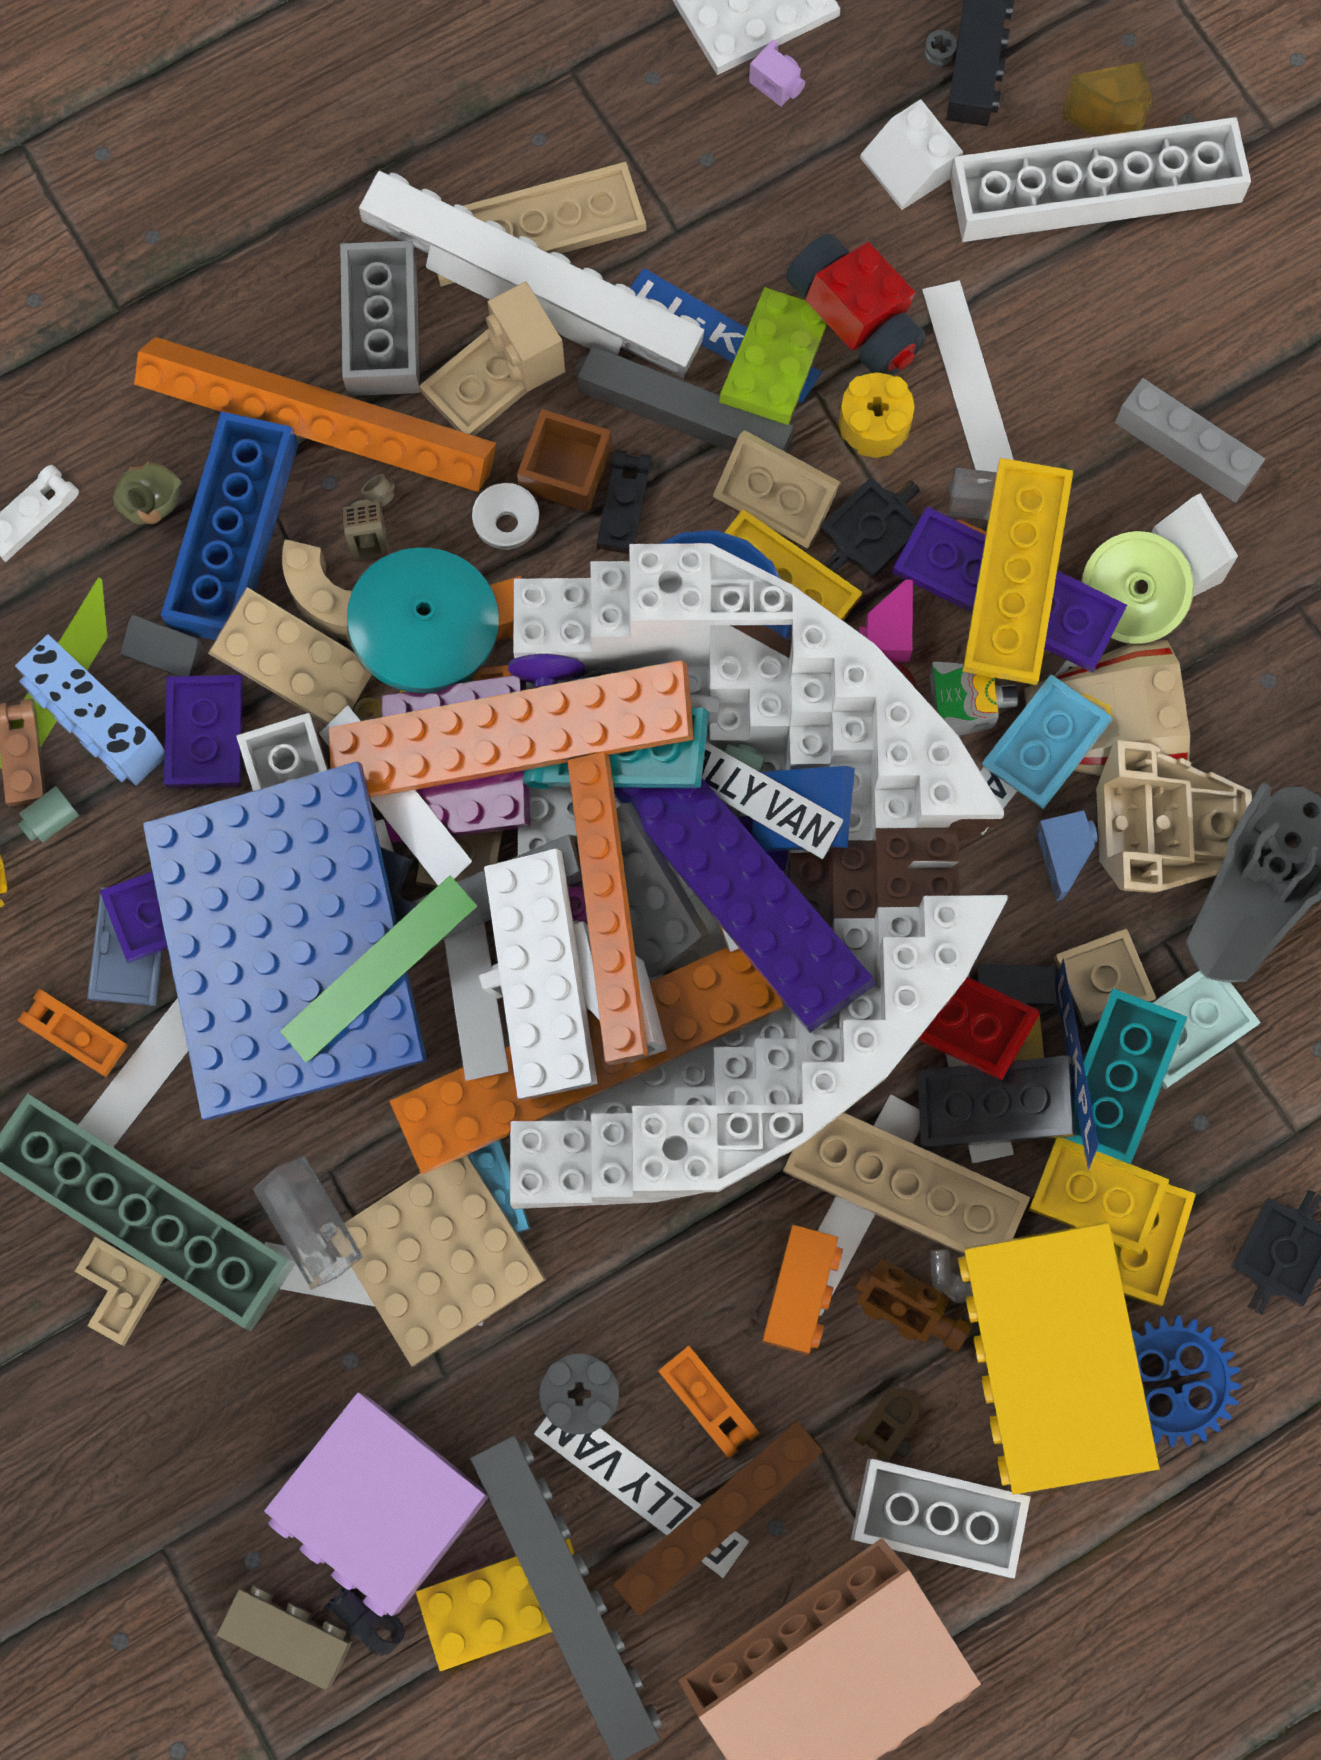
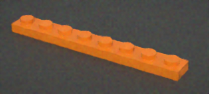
(607, 909)

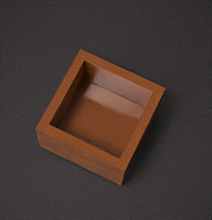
(565, 460)

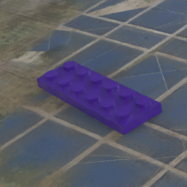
(947, 561)

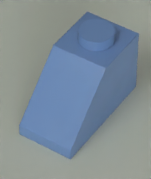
(1065, 848)

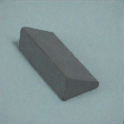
(161, 647)

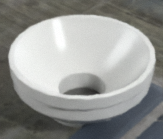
(500, 501)

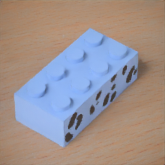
(89, 712)

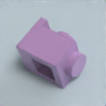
(776, 74)

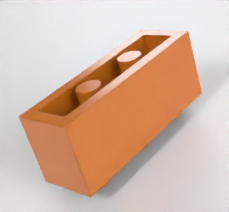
(802, 1290)

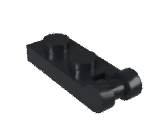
(624, 502)

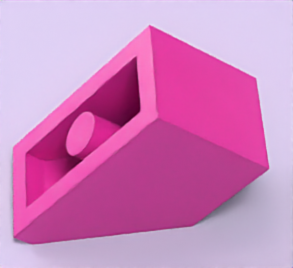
(891, 623)

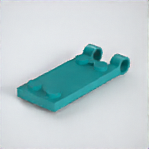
(654, 767)

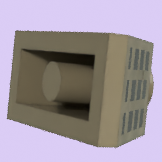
(365, 530)

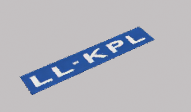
(720, 332)
(1073, 1049)

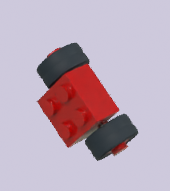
(860, 301)

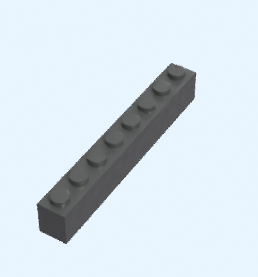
(565, 1599)

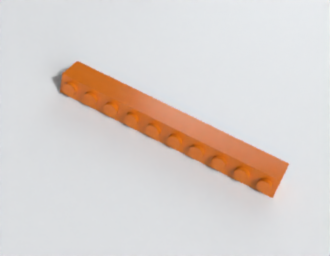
(316, 413)

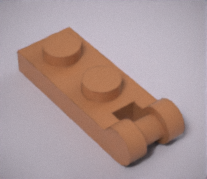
(21, 754)

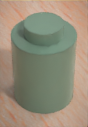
(47, 815)

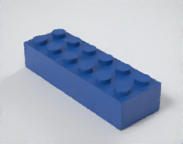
(229, 523)

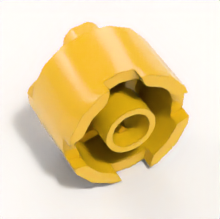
(882, 396)

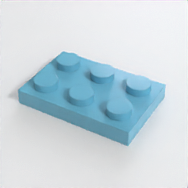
(1047, 741)

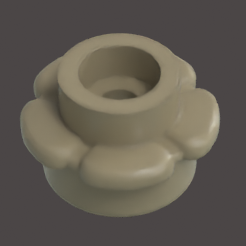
(379, 489)

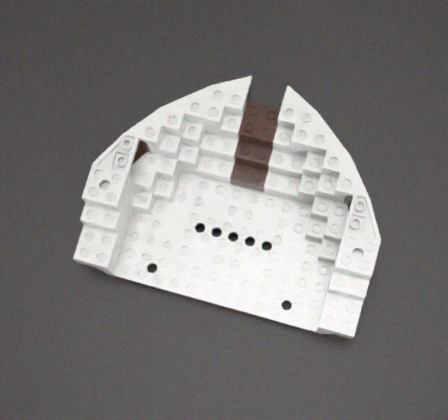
(915, 796)

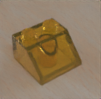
(1109, 100)

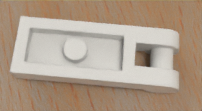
(33, 511)

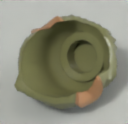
(146, 493)

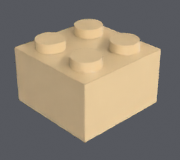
(525, 336)

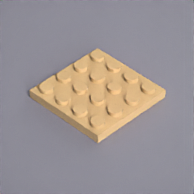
(440, 1258)

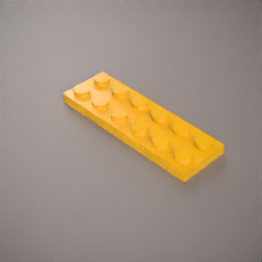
(1018, 571)

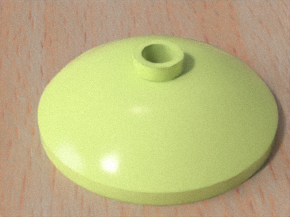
(1147, 557)

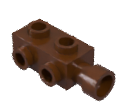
(909, 1305)

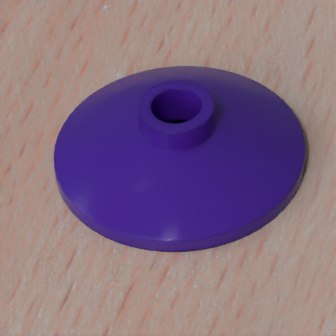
(546, 669)

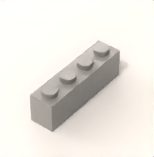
(1189, 440)

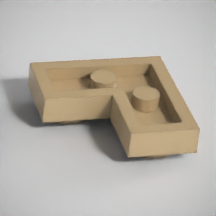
(128, 1286)

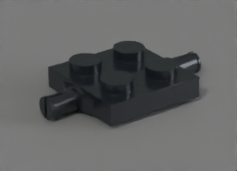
(870, 527)
(1282, 1252)

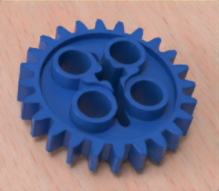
(1181, 1417)

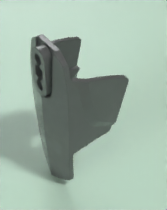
(1259, 885)

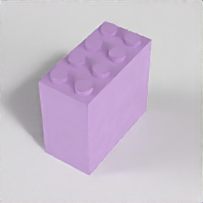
(375, 1505)

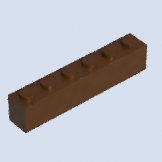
(717, 1518)

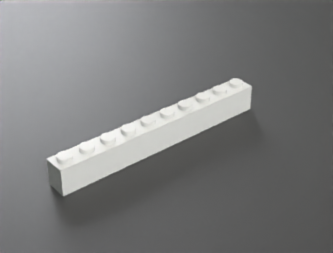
(422, 217)

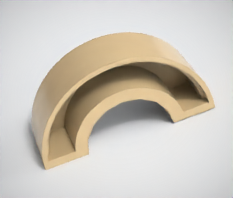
(312, 591)

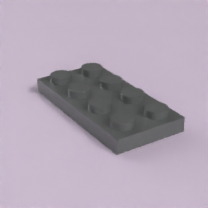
(660, 911)

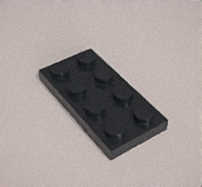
(975, 1108)

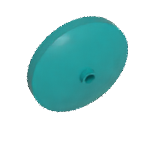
(415, 649)

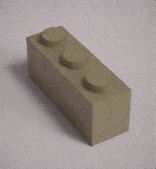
(285, 1636)

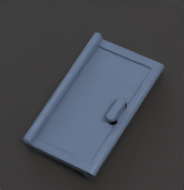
(110, 974)

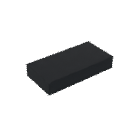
(1022, 982)

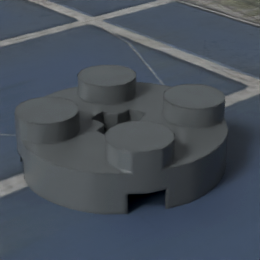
(563, 1410)

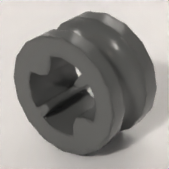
(947, 42)

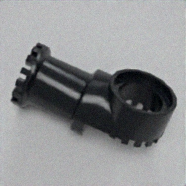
(363, 1622)

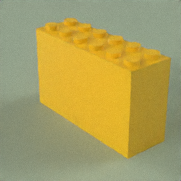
(1058, 1359)

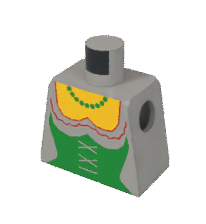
(967, 699)

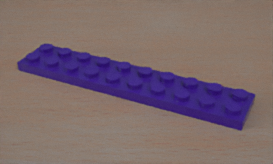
(752, 900)

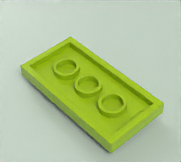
(774, 357)

